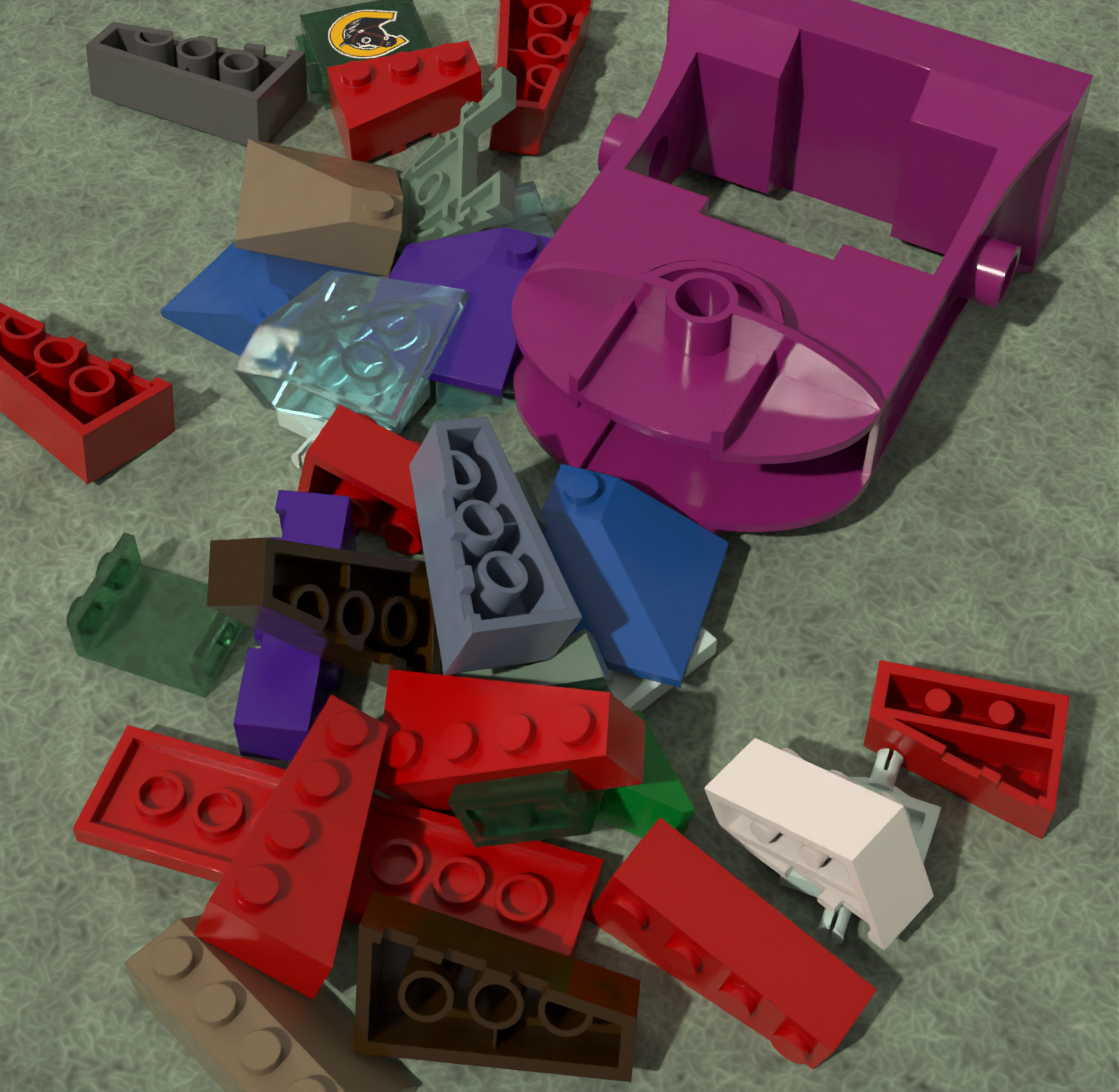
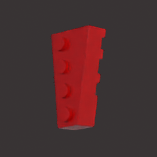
(75, 403)
(371, 467)
(485, 730)

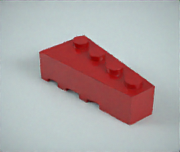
(540, 49)
(295, 869)
(730, 946)

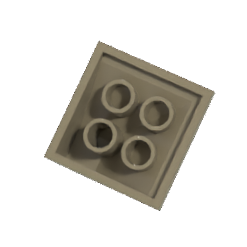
(319, 208)

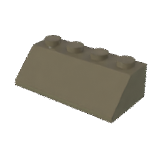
(249, 1025)

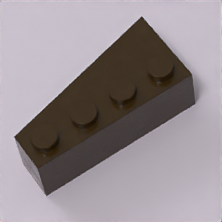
(330, 602)
(486, 998)

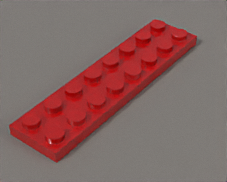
(197, 805)

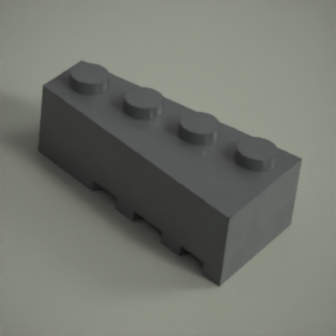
(197, 82)

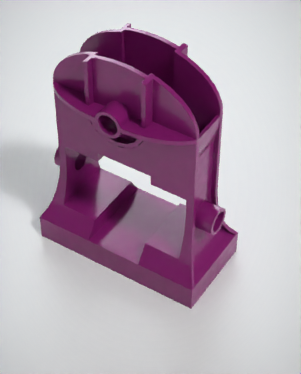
(740, 366)

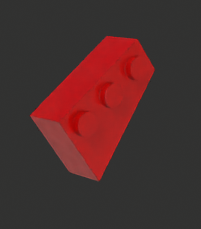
(402, 97)
(973, 739)

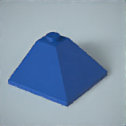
(241, 293)
(632, 571)

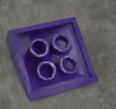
(489, 267)

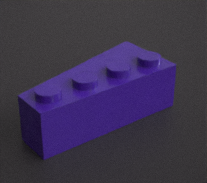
(280, 683)

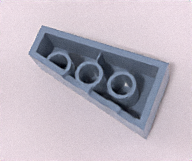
(484, 554)

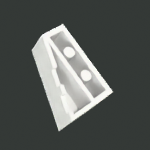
(826, 830)

